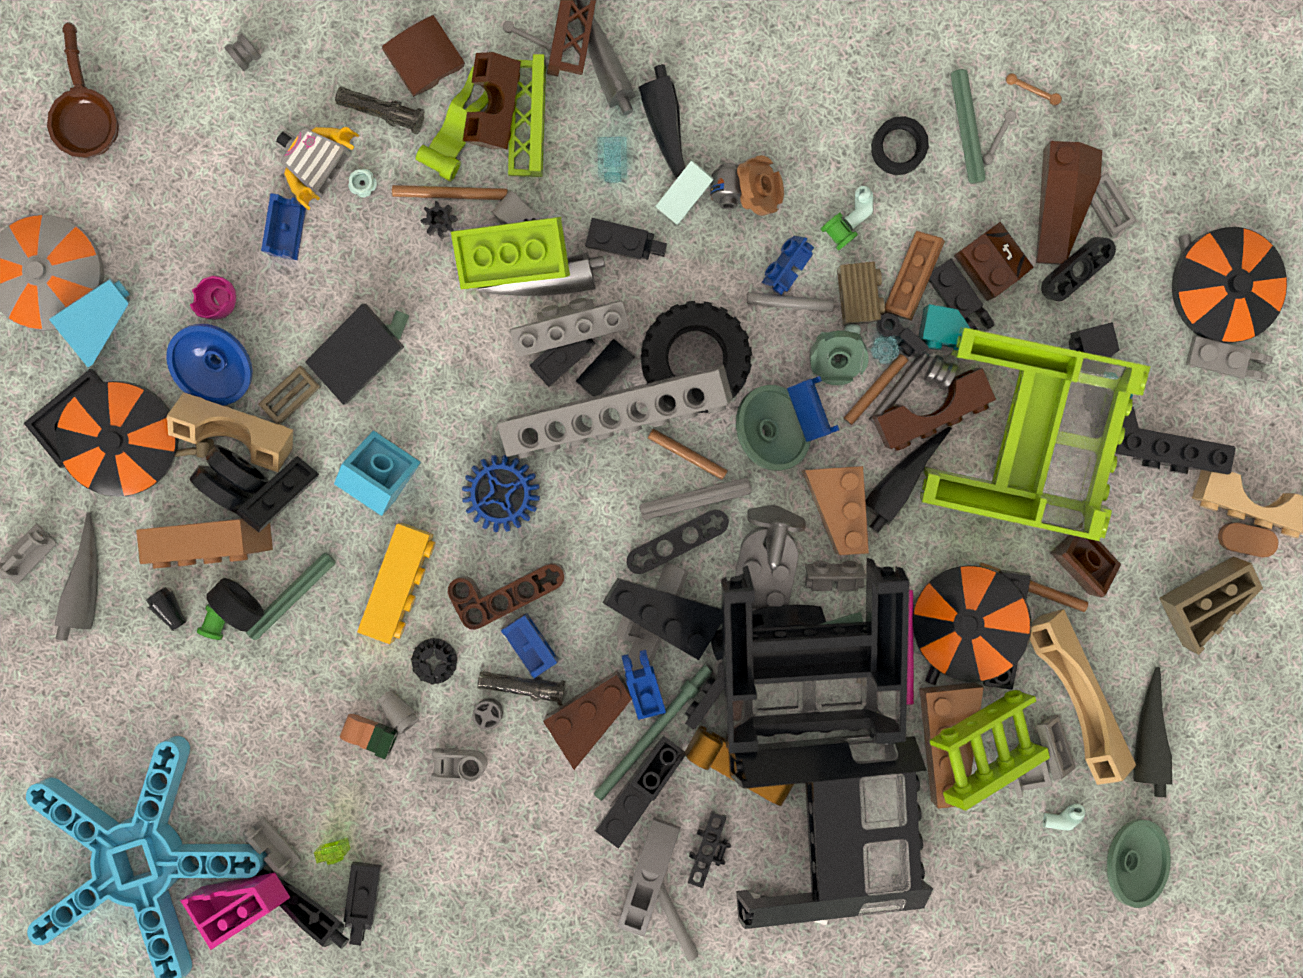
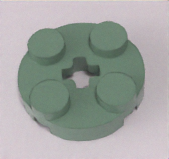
(834, 343)

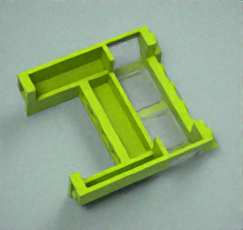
(1054, 441)

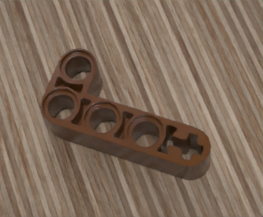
(510, 591)

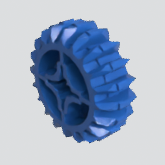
(478, 505)

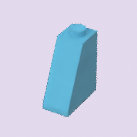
(92, 319)

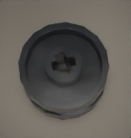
(227, 478)

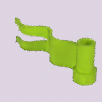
(449, 142)

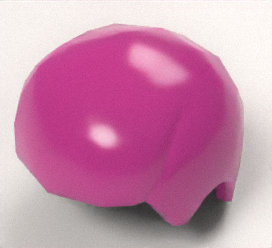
(204, 294)

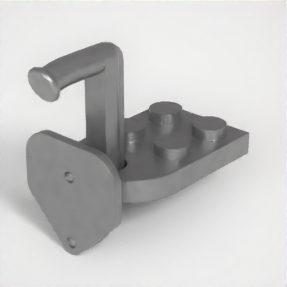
(771, 564)

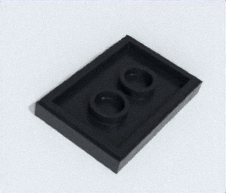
(354, 354)
(44, 422)

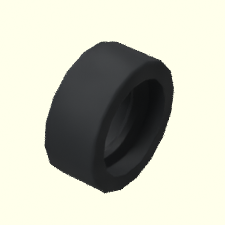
(915, 129)
(235, 604)

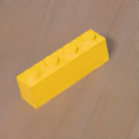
(396, 582)

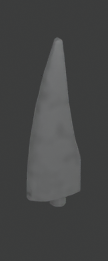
(608, 68)
(580, 280)
(79, 595)

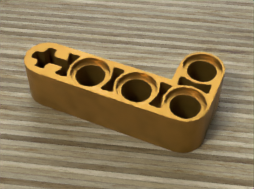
(711, 752)

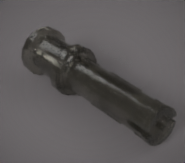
(392, 112)
(535, 688)

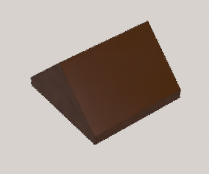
(1087, 563)

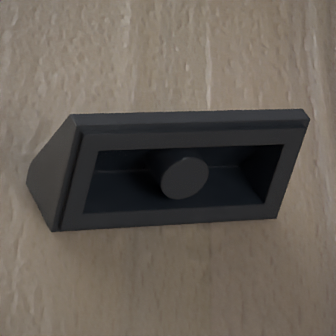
(605, 368)

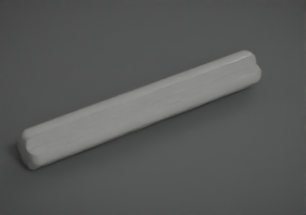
(695, 499)

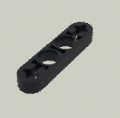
(678, 543)

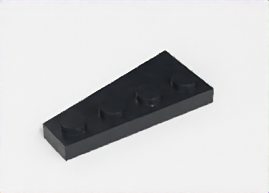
(673, 618)

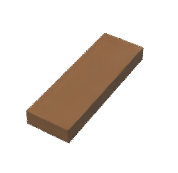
(914, 275)

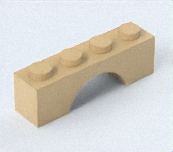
(199, 419)
(1227, 493)

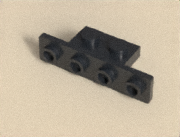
(1176, 451)

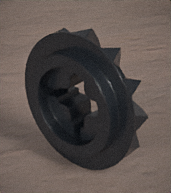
(443, 652)

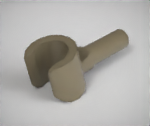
(200, 450)

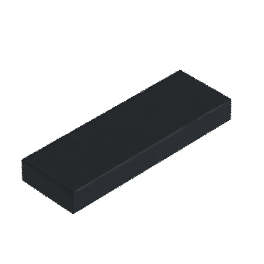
(277, 494)

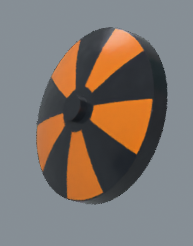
(1229, 285)
(116, 438)
(972, 623)

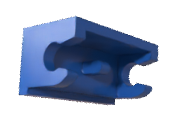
(283, 227)
(810, 410)
(530, 645)

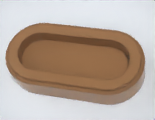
(1248, 539)

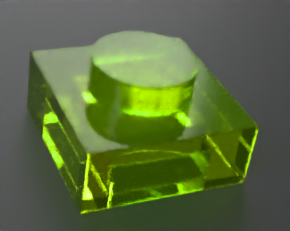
(332, 852)

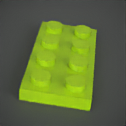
(510, 253)

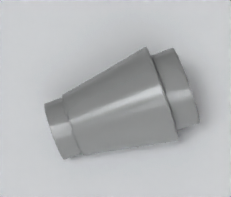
(398, 712)

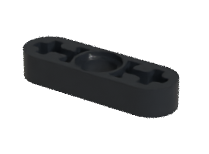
(1091, 267)

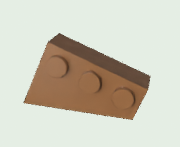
(842, 506)

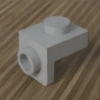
(1035, 778)

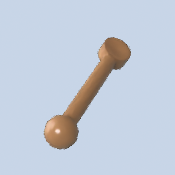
(1054, 99)

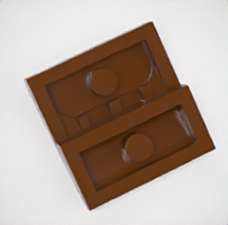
(423, 55)

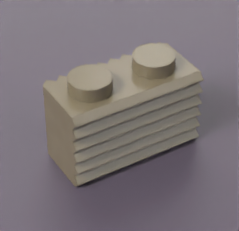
(860, 293)

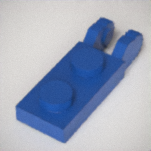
(643, 687)

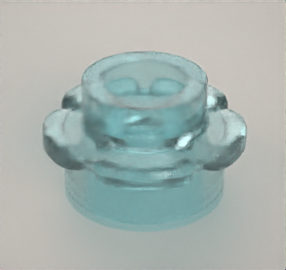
(877, 349)

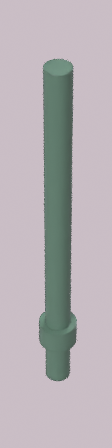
(689, 690)

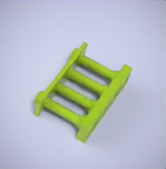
(1006, 767)

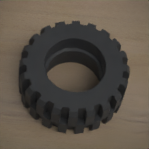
(701, 318)

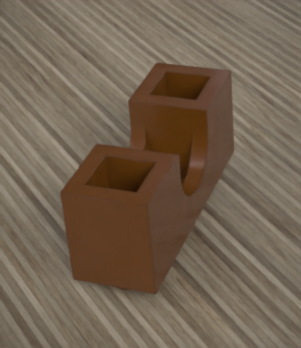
(499, 79)

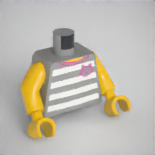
(314, 159)

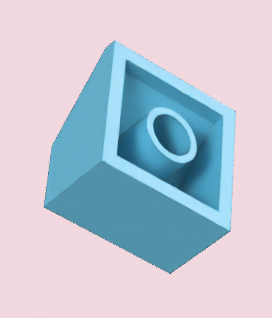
(376, 472)

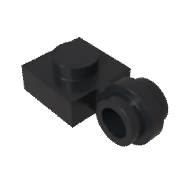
(908, 342)

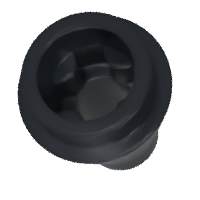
(166, 608)

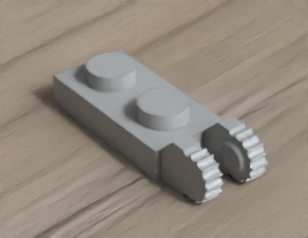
(1225, 359)

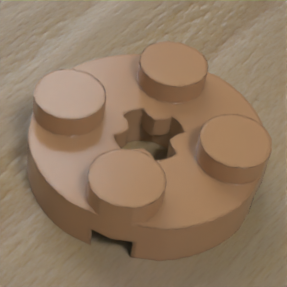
(760, 186)

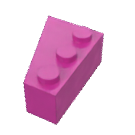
(233, 905)

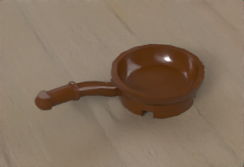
(81, 118)

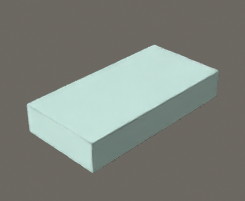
(684, 192)

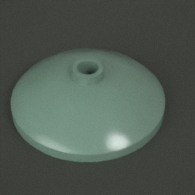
(783, 440)
(1138, 863)

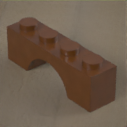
(965, 394)

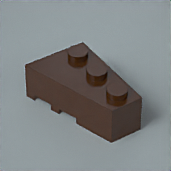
(587, 717)

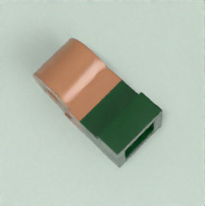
(369, 735)

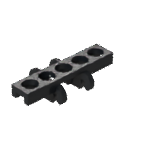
(708, 859)

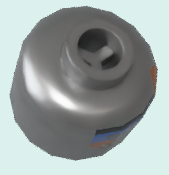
(726, 186)

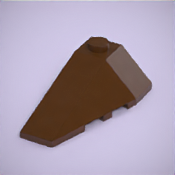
(1067, 189)

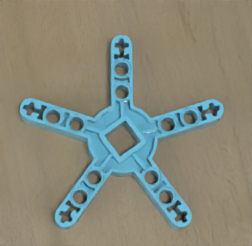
(111, 867)

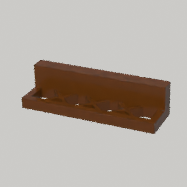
(562, 32)

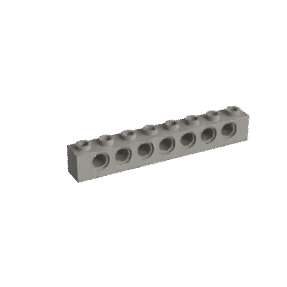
(712, 381)

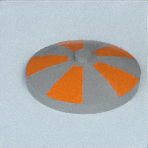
(45, 269)

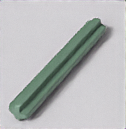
(968, 126)
(291, 595)

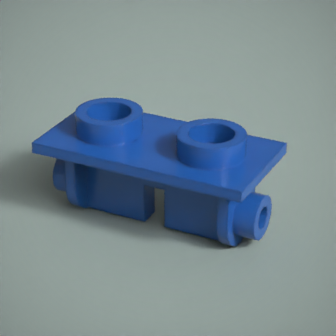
(794, 253)

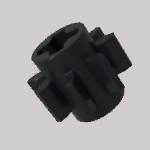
(440, 212)

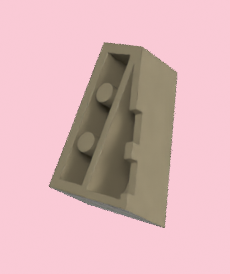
(1209, 601)

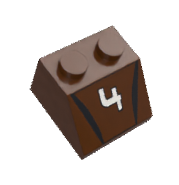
(994, 261)

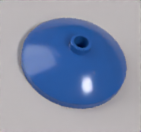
(198, 370)

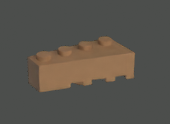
(201, 541)
(942, 709)

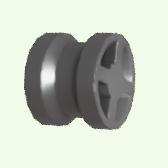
(242, 52)
(941, 372)
(486, 719)

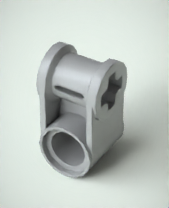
(513, 210)
(452, 766)

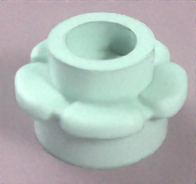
(362, 175)

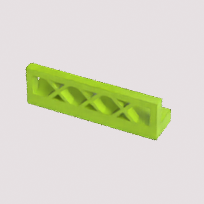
(537, 122)

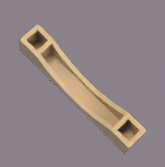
(1103, 741)

